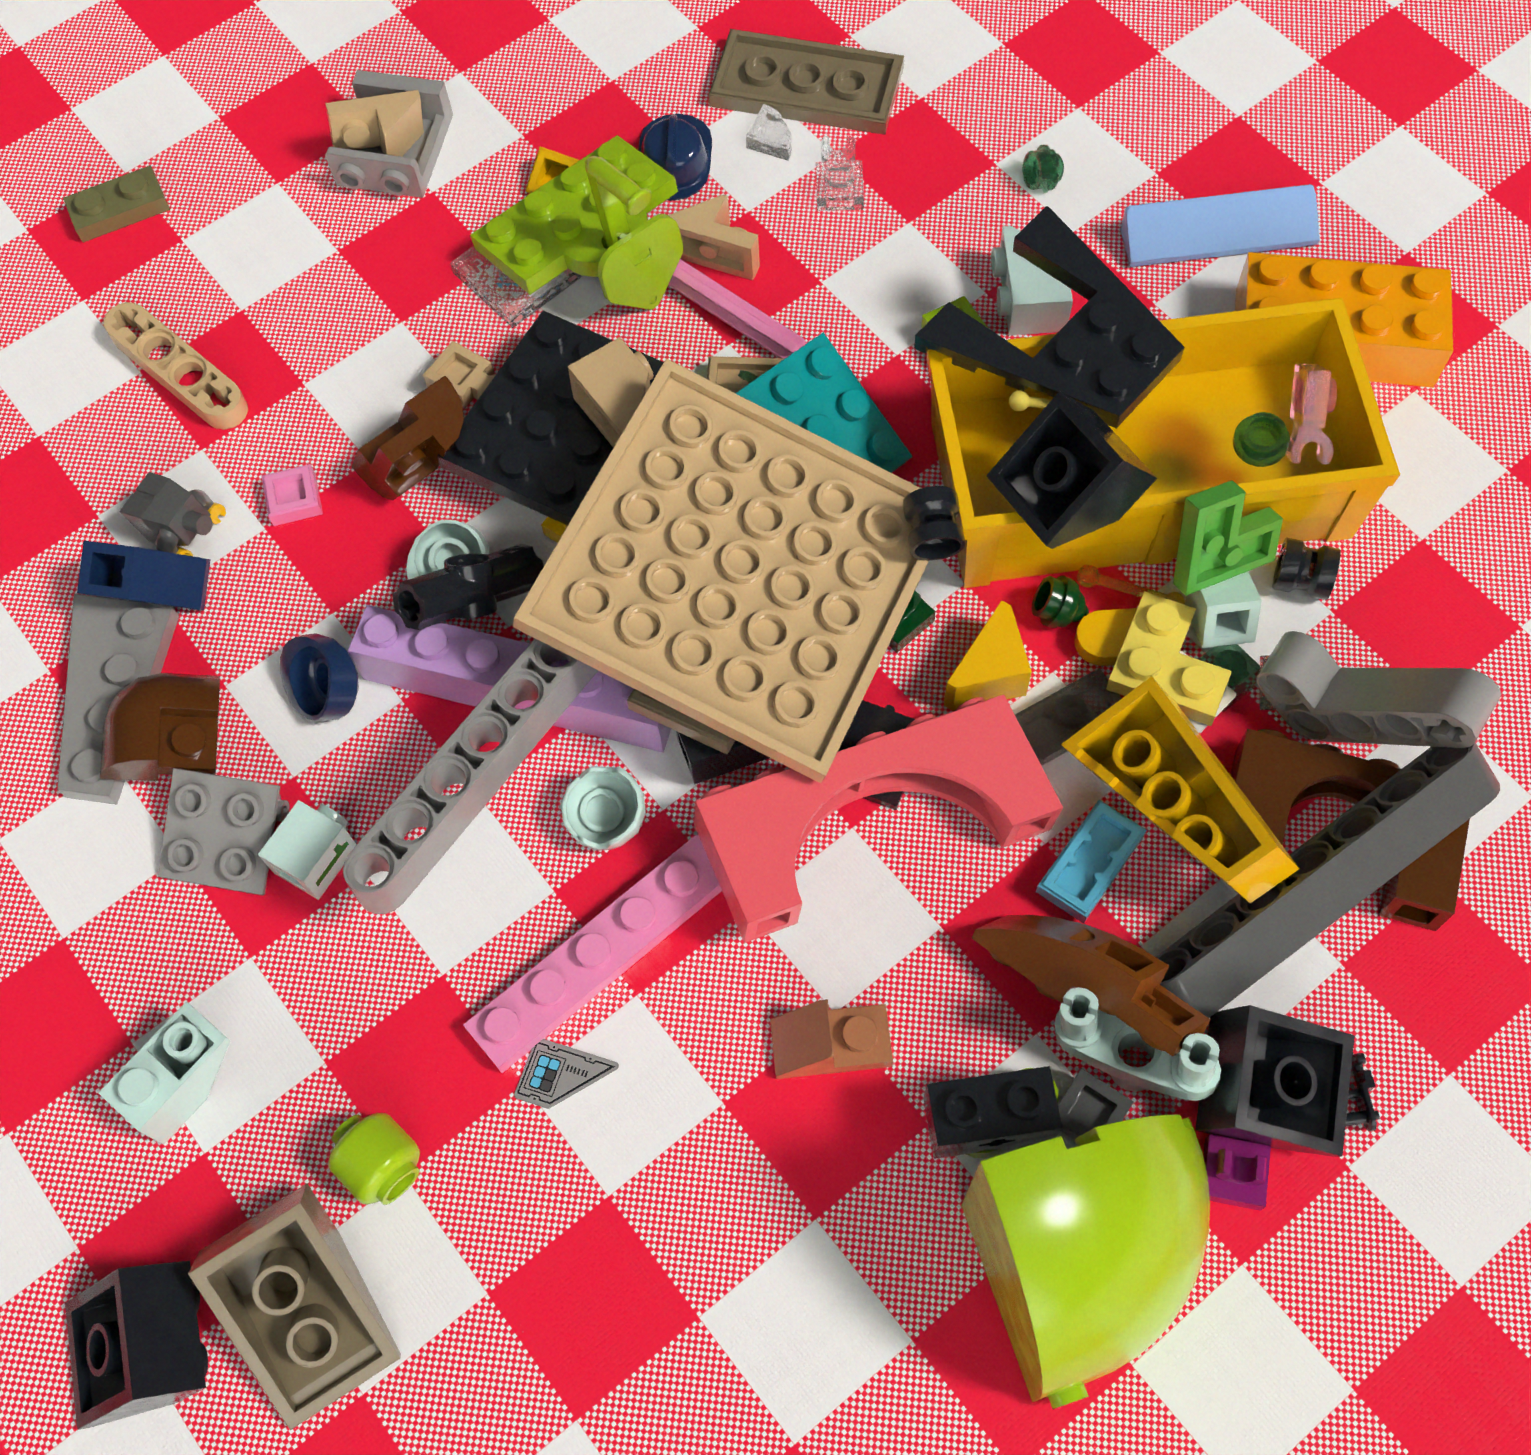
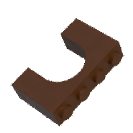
(1284, 772)

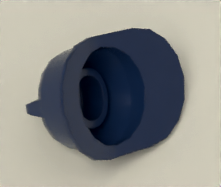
(681, 148)

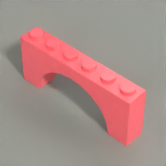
(965, 756)

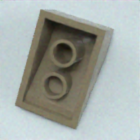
(295, 1306)

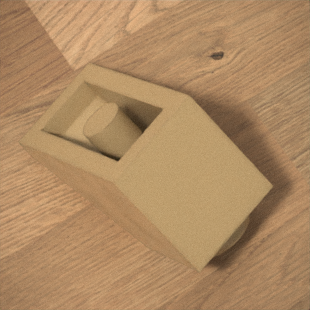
(610, 386)

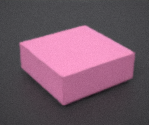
(292, 495)

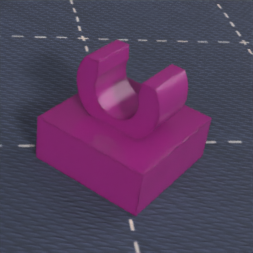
(1237, 1171)

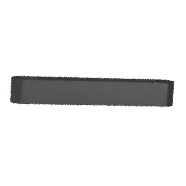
(1334, 875)

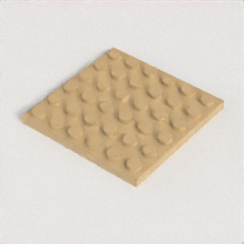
(732, 571)

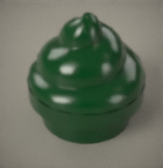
(1059, 602)

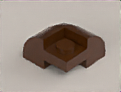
(411, 446)
(161, 726)

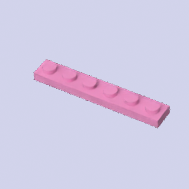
(595, 956)

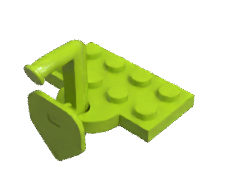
(594, 225)

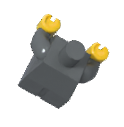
(170, 513)

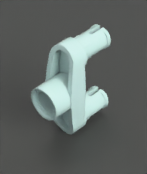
(1101, 1038)

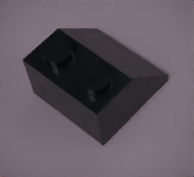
(1070, 473)
(1279, 1082)
(135, 1343)

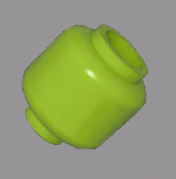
(374, 1158)

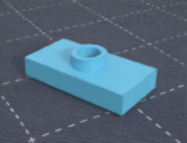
(1091, 861)

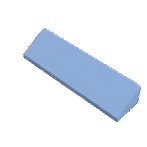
(1220, 225)

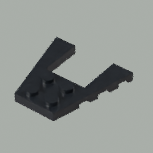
(1101, 357)

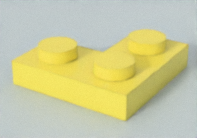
(1154, 650)

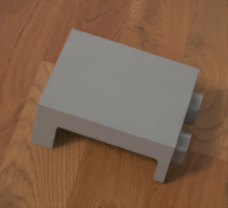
(389, 173)

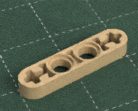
(177, 363)

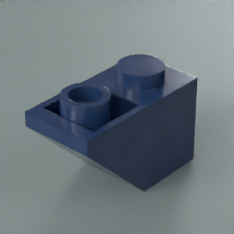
(143, 575)

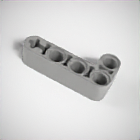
(1374, 703)

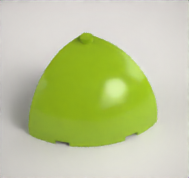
(1091, 1246)

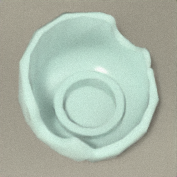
(603, 807)

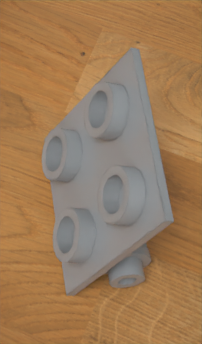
(218, 830)

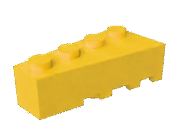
(1175, 780)

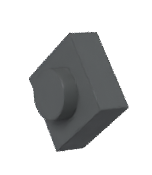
(1090, 1105)

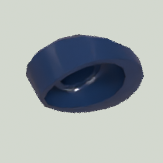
(318, 677)

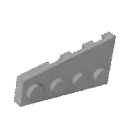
(107, 651)

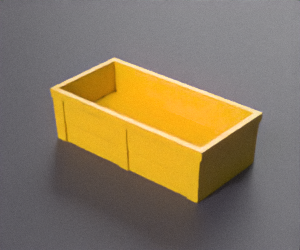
(1183, 435)

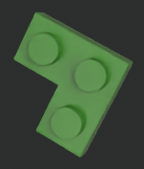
(1219, 541)

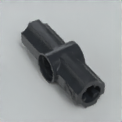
(467, 586)

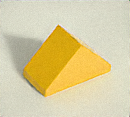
(993, 663)

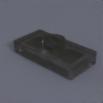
(1065, 713)

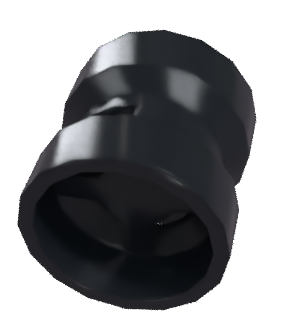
(933, 523)
(1306, 568)

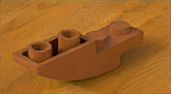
(1121, 975)

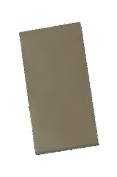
(807, 81)

